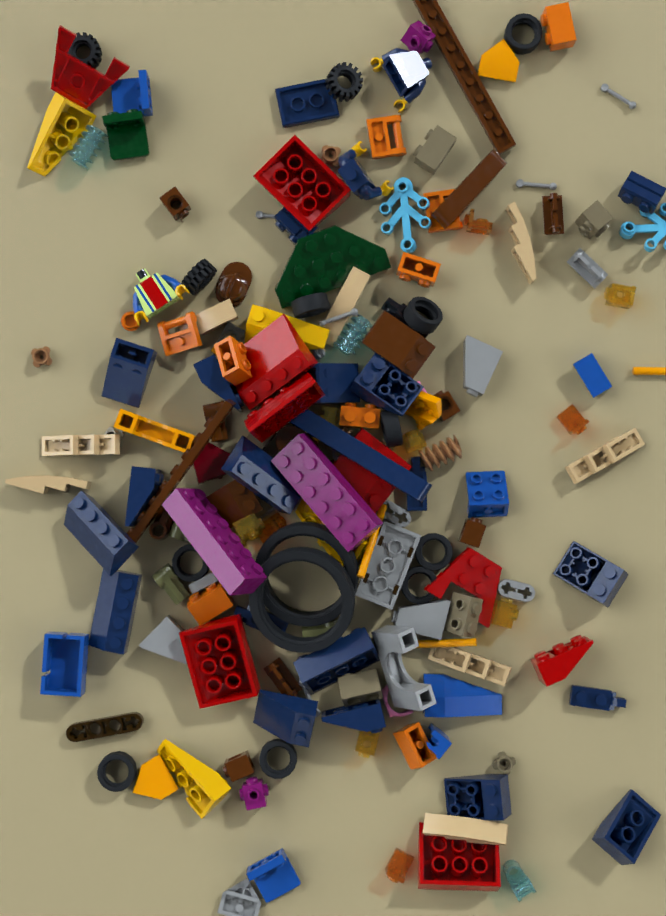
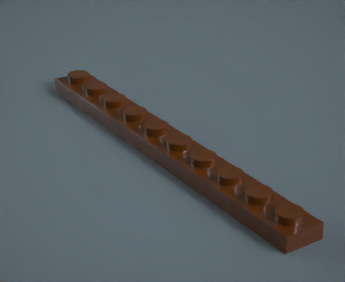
(466, 75)
(179, 471)

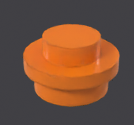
(128, 321)

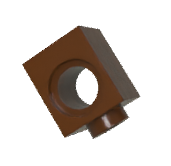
(172, 196)
(453, 408)
(472, 532)
(239, 766)

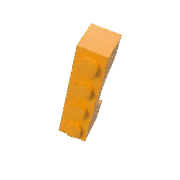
(154, 431)

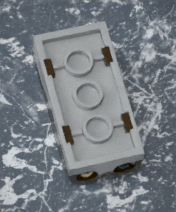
(388, 565)

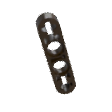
(104, 725)

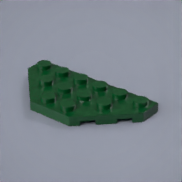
(324, 262)

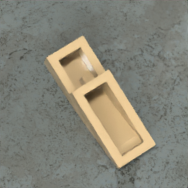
(214, 318)

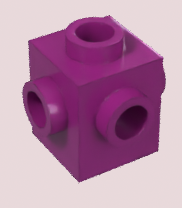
(418, 37)
(251, 799)

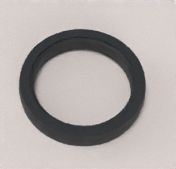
(279, 608)
(295, 643)

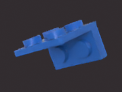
(133, 94)
(487, 494)
(273, 875)

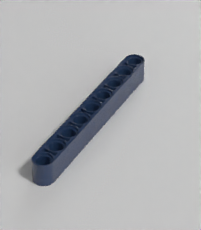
(362, 455)

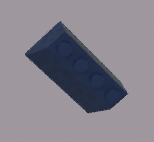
(257, 473)
(98, 532)
(115, 611)
(344, 656)

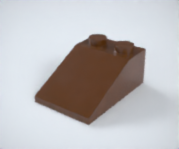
(398, 344)
(234, 502)

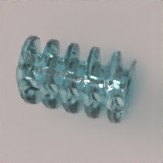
(87, 146)
(353, 335)

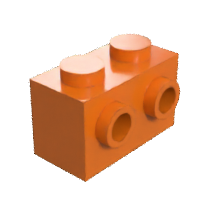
(558, 26)
(418, 269)
(233, 360)
(359, 417)
(209, 603)
(413, 745)

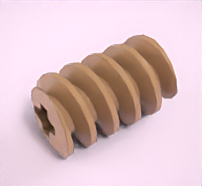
(441, 453)

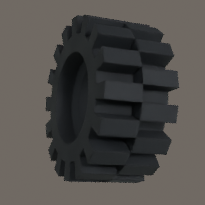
(92, 43)
(351, 75)
(199, 276)

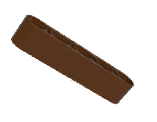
(469, 189)

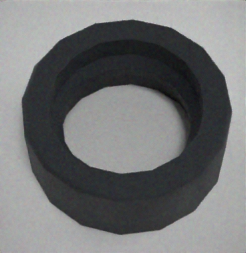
(529, 20)
(310, 305)
(418, 322)
(391, 429)
(448, 552)
(179, 572)
(405, 590)
(101, 773)
(278, 774)

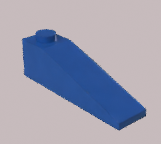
(460, 698)

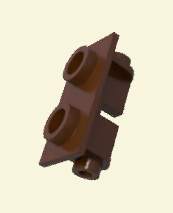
(553, 214)
(282, 678)

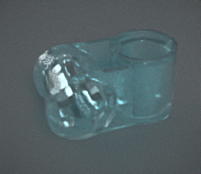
(518, 882)

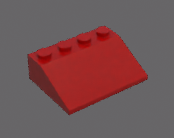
(303, 183)
(276, 361)
(284, 407)
(368, 485)
(220, 661)
(457, 864)

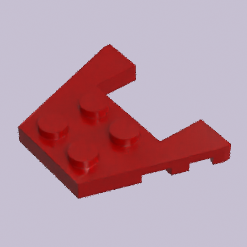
(78, 80)
(473, 574)

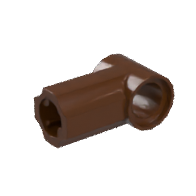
(221, 433)
(162, 519)

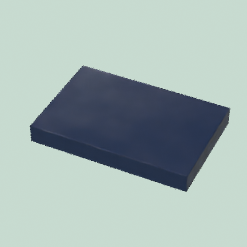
(306, 103)

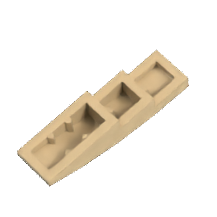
(523, 250)
(345, 302)
(80, 445)
(604, 455)
(42, 483)
(471, 664)
(466, 829)

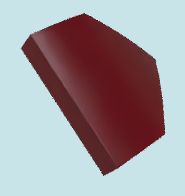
(209, 463)

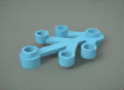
(405, 212)
(659, 227)

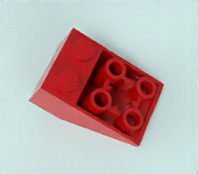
(560, 661)

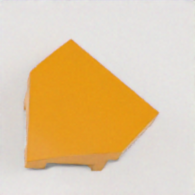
(499, 63)
(425, 409)
(154, 779)

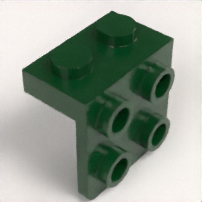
(126, 134)

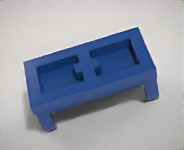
(592, 375)
(439, 741)

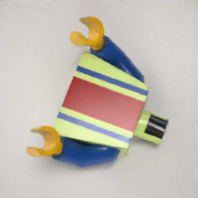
(155, 294)

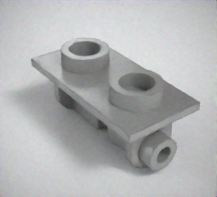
(587, 268)

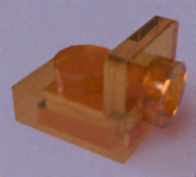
(477, 226)
(572, 420)
(271, 525)
(398, 866)

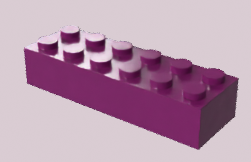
(326, 492)
(214, 541)

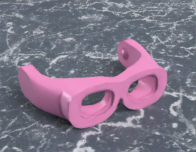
(391, 713)

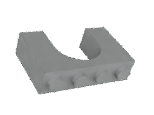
(404, 691)

